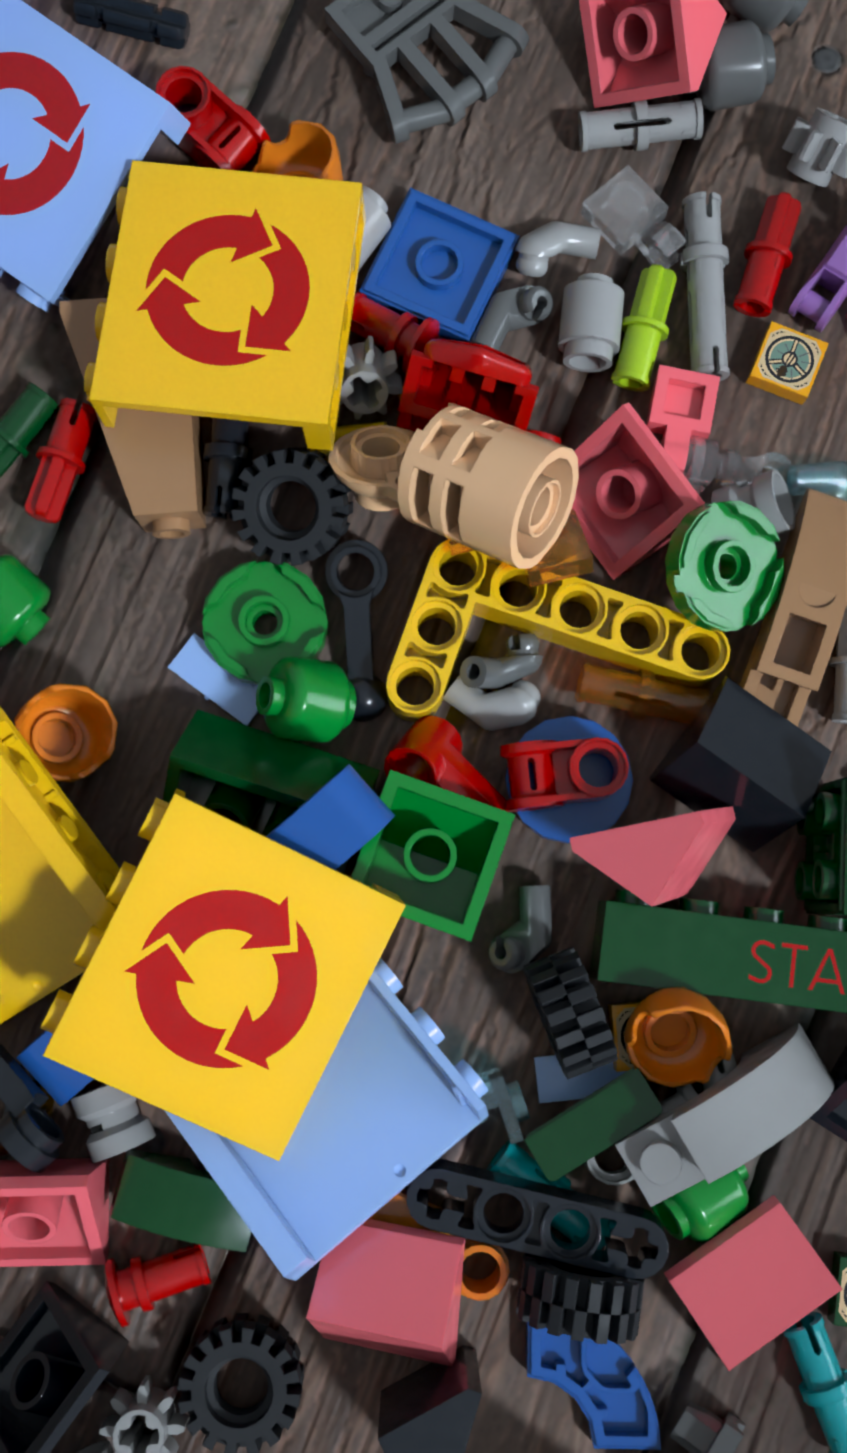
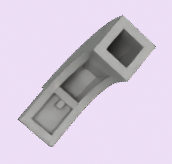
(733, 1120)

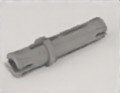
(704, 264)

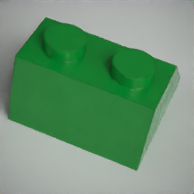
(435, 853)

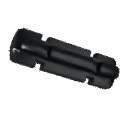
(136, 20)

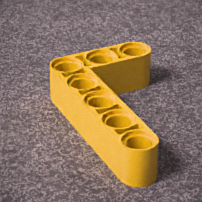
(543, 618)

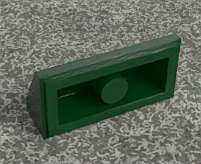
(593, 1124)

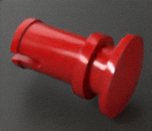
(392, 329)
(153, 1280)

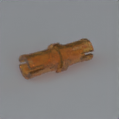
(639, 693)

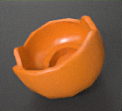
(305, 152)
(68, 730)
(677, 1037)

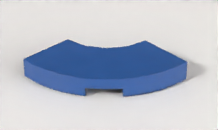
(603, 1385)

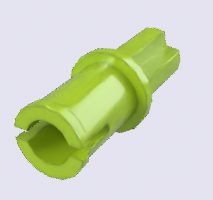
(644, 328)

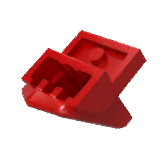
(469, 377)

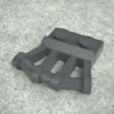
(392, 30)

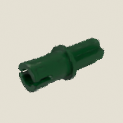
(23, 423)

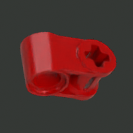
(220, 131)
(558, 772)

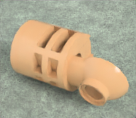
(465, 481)

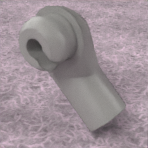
(555, 239)
(498, 708)

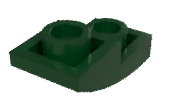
(176, 1201)

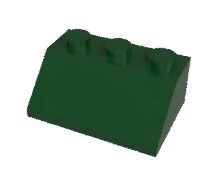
(250, 772)

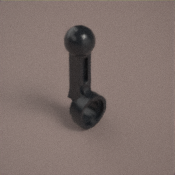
(369, 689)
(26, 1128)

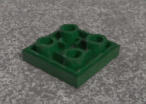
(823, 874)

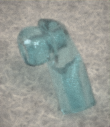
(822, 477)

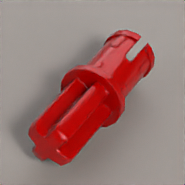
(768, 255)
(60, 461)

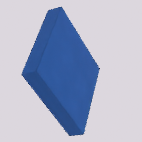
(440, 265)

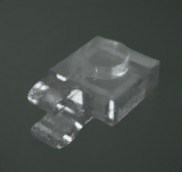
(633, 215)

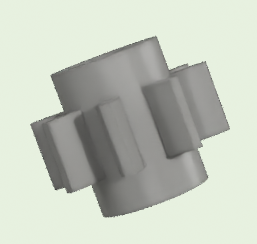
(818, 147)
(369, 378)
(159, 1414)

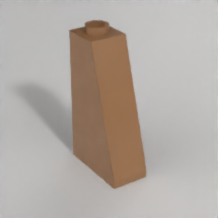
(152, 451)

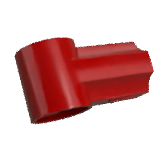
(433, 755)

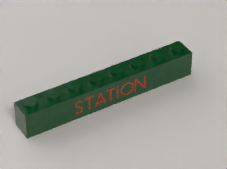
(722, 954)

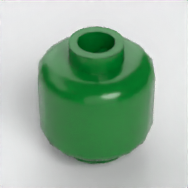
(21, 601)
(306, 699)
(704, 1207)

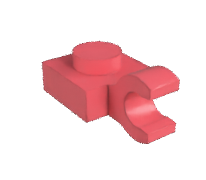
(681, 407)

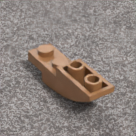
(809, 610)

